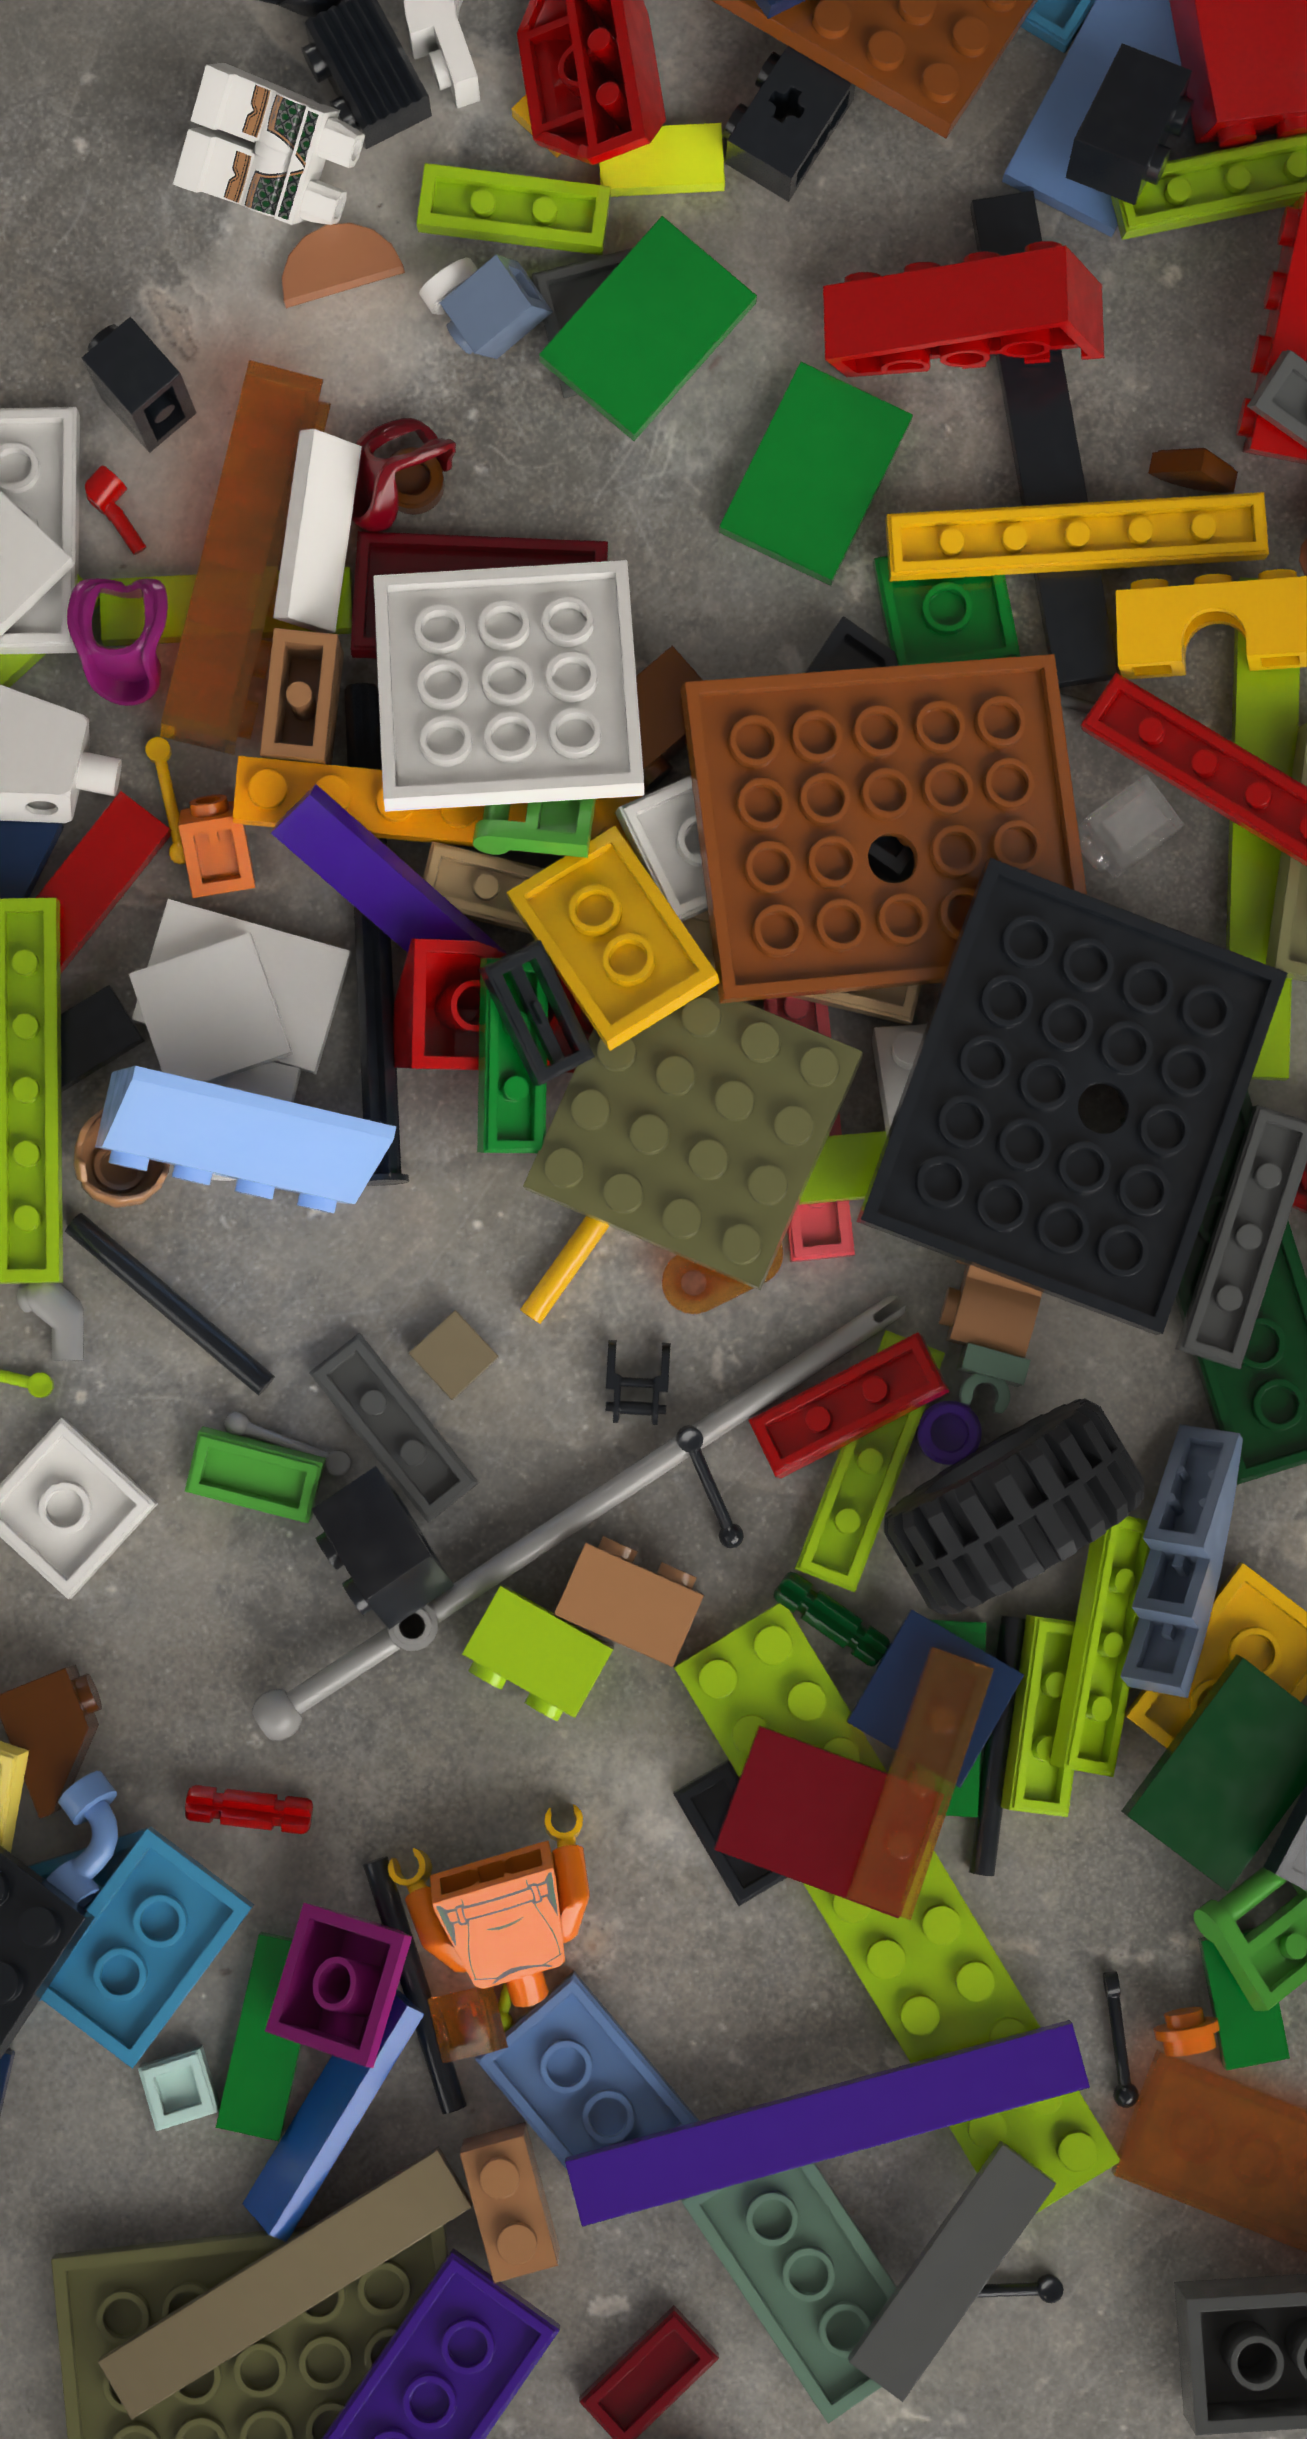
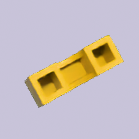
(1161, 619)

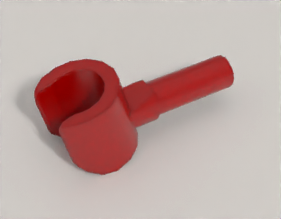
(102, 492)

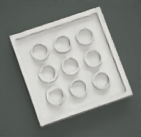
(507, 686)

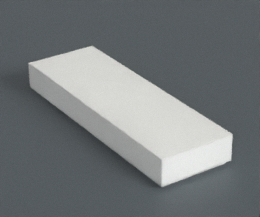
(317, 531)

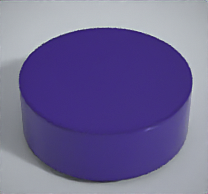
(948, 1432)

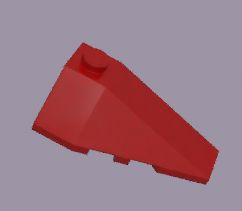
(441, 1006)

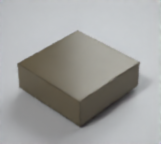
(453, 1355)

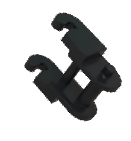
(616, 1381)

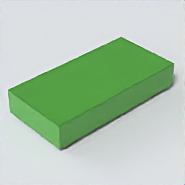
(255, 1474)

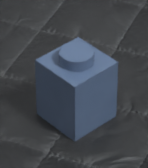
(494, 308)

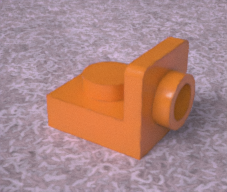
(215, 847)

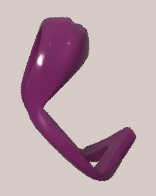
(126, 673)

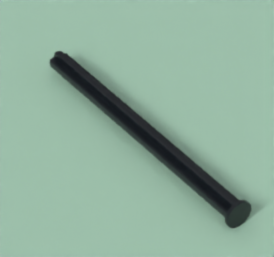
(374, 959)

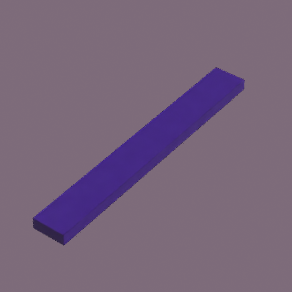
(826, 2123)

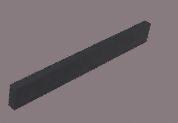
(1048, 463)

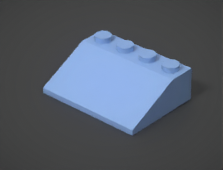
(239, 1137)

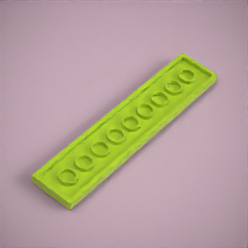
(926, 1974)

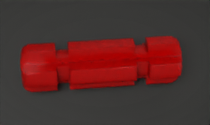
(248, 1809)

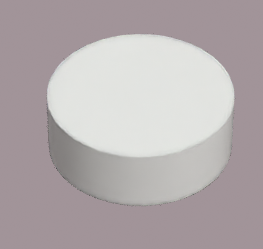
(445, 282)

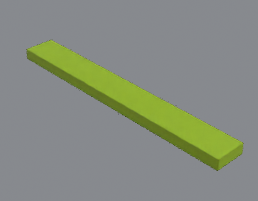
(1267, 726)

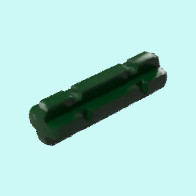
(831, 1619)

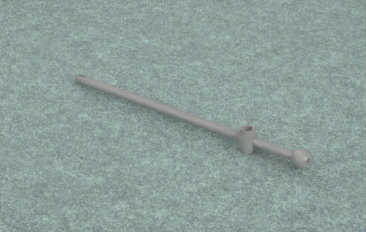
(280, 1712)

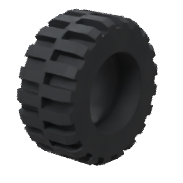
(1014, 1507)

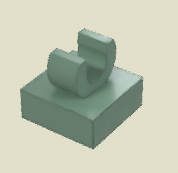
(992, 1369)

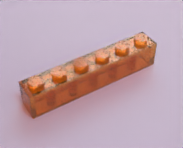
(241, 562)

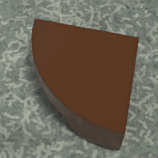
(1193, 470)

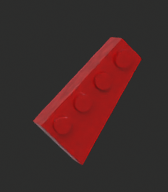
(964, 312)
(1284, 331)

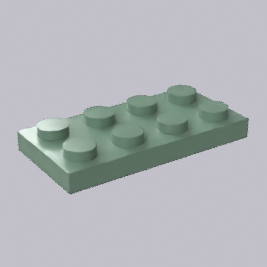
(801, 2274)

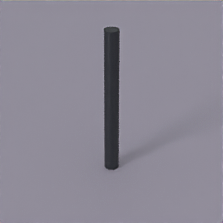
(169, 1303)
(994, 1760)
(415, 1986)

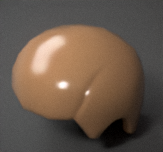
(110, 1182)

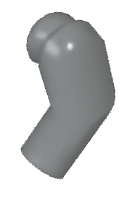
(60, 1311)

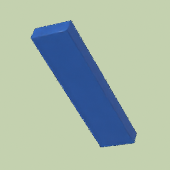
(324, 2128)

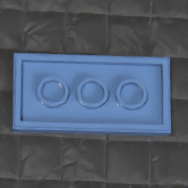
(1046, 147)

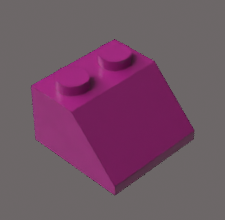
(339, 1984)

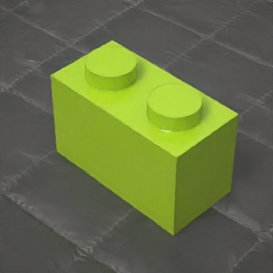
(537, 1653)

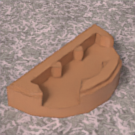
(336, 261)

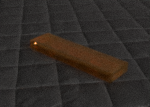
(920, 1783)

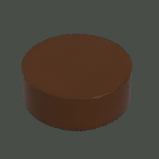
(419, 485)

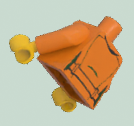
(503, 1913)

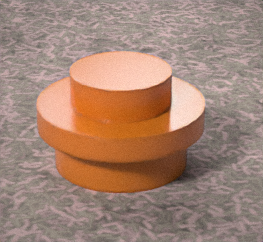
(1187, 2032)

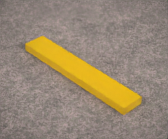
(1077, 536)

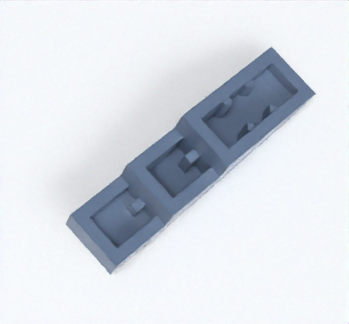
(1184, 1561)

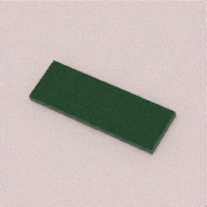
(1269, 1392)

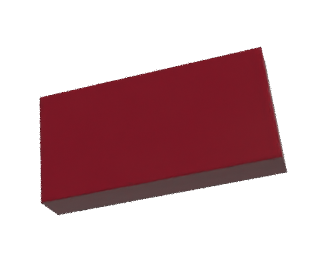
(649, 2376)

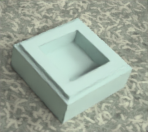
(179, 2088)

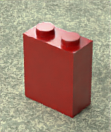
(1244, 67)

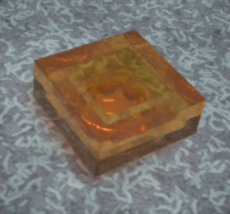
(467, 2023)

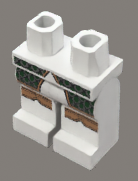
(284, 165)

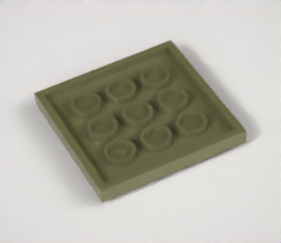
(698, 1132)

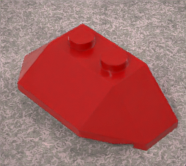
(590, 77)

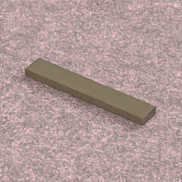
(285, 2283)

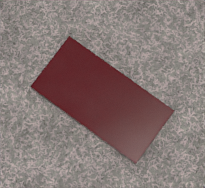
(417, 553)

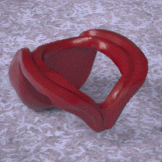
(376, 487)

